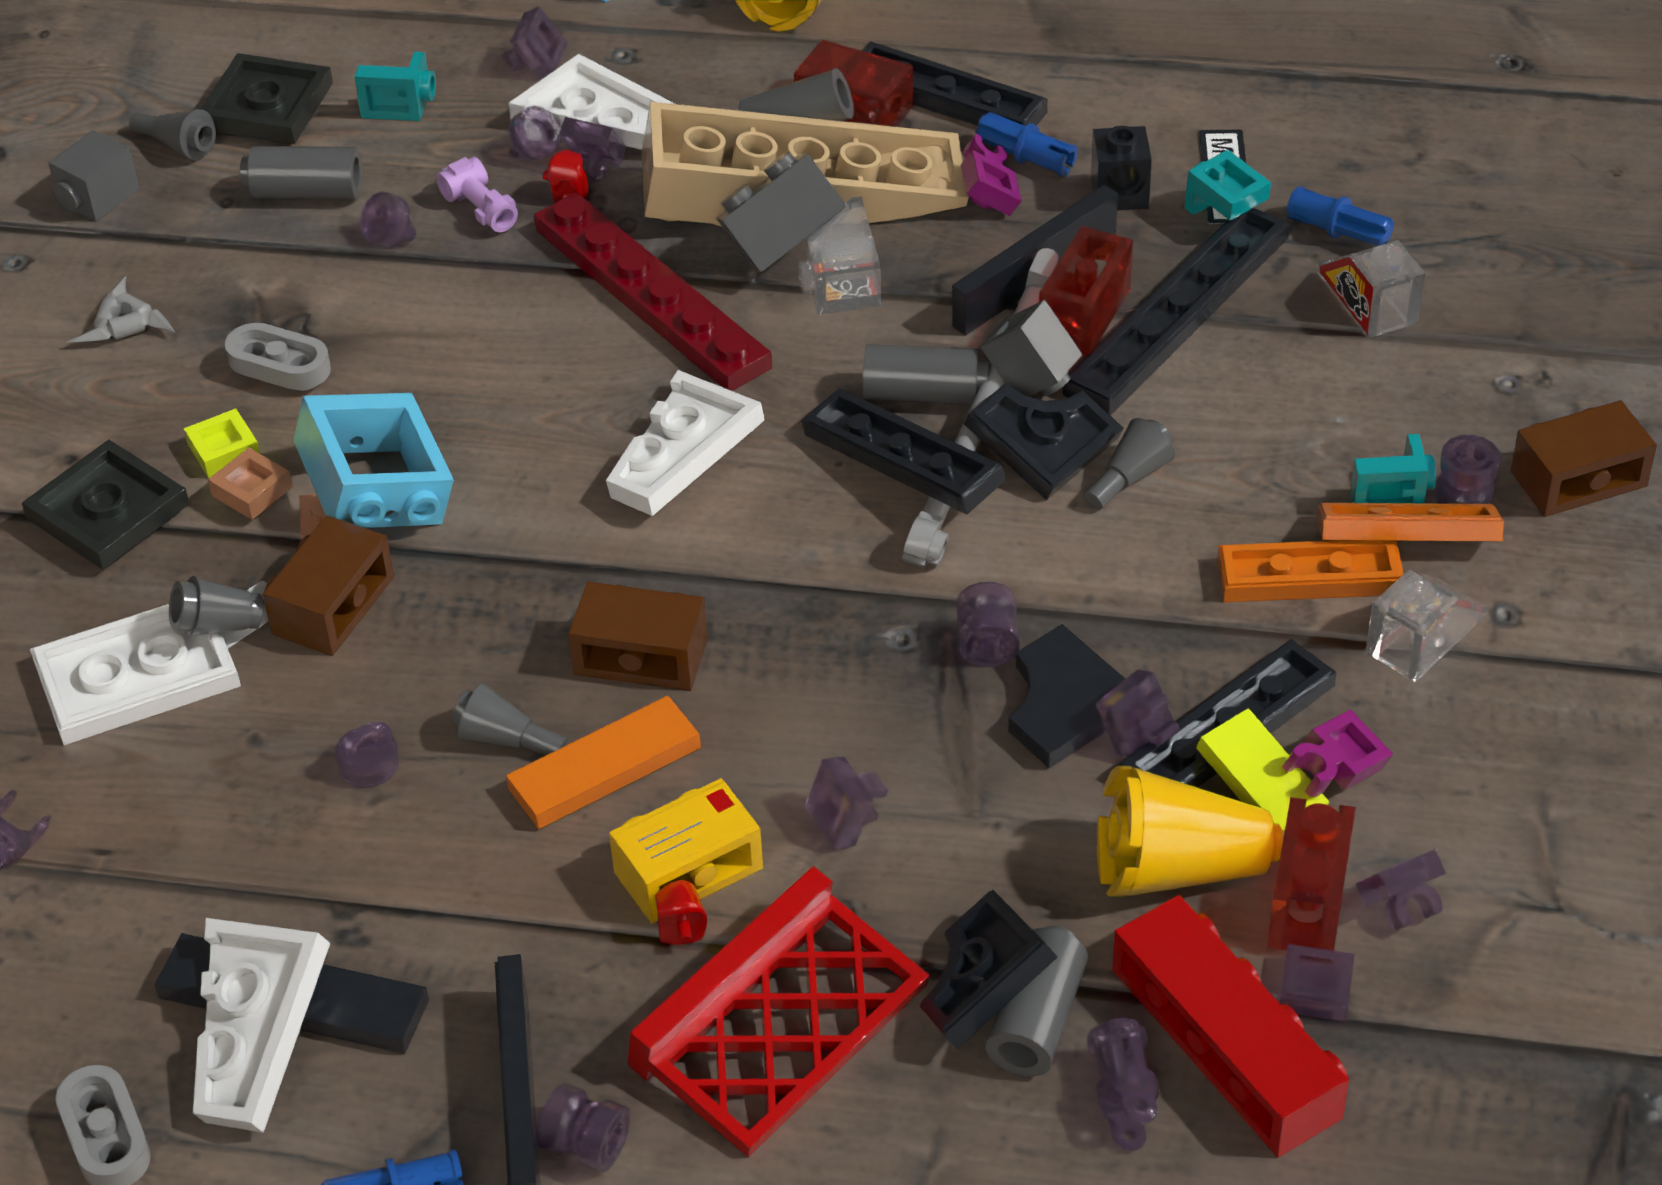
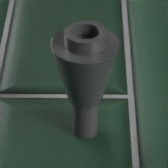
(186, 132)
(1141, 450)
(491, 719)

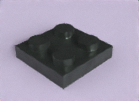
(267, 97)
(105, 504)

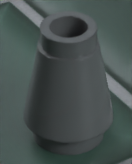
(212, 607)

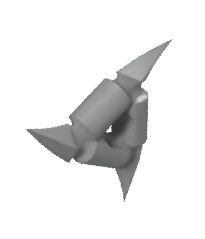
(134, 319)

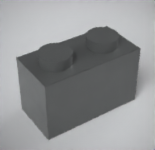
(779, 210)

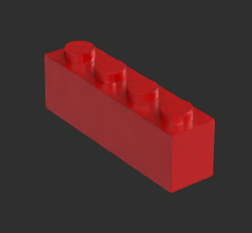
(1230, 1025)

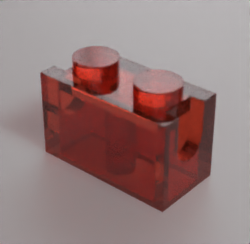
(877, 84)
(1080, 298)
(1311, 873)

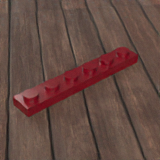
(653, 292)

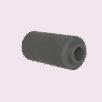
(815, 97)
(302, 172)
(923, 374)
(1032, 1023)

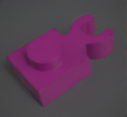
(986, 178)
(1339, 751)

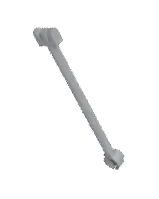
(926, 540)

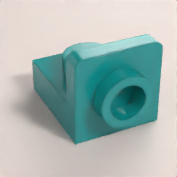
(395, 91)
(1225, 185)
(1395, 477)

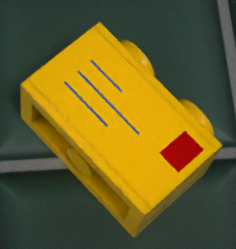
(695, 839)

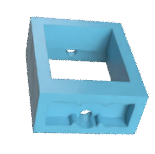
(367, 424)

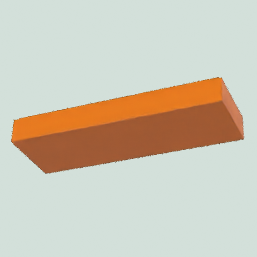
(1409, 522)
(1307, 569)
(603, 762)

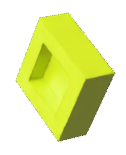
(219, 440)

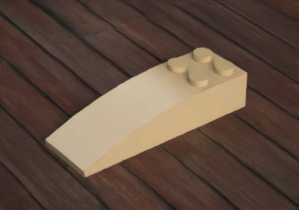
(705, 154)

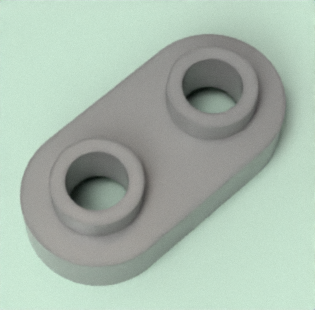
(278, 356)
(106, 1130)

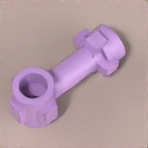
(468, 180)

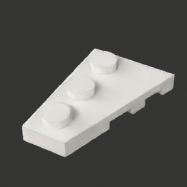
(593, 95)
(682, 442)
(254, 1012)

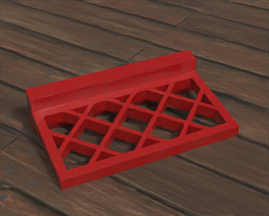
(727, 985)

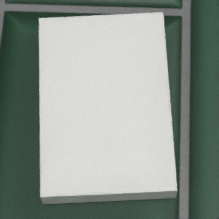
(129, 673)

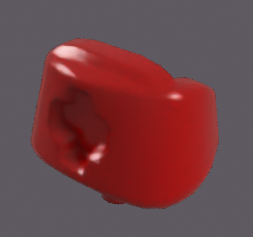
(566, 175)
(680, 914)

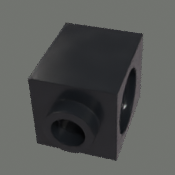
(1123, 164)

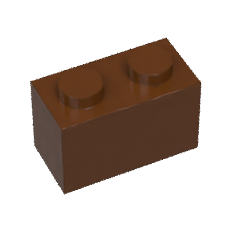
(1583, 458)
(328, 585)
(638, 635)

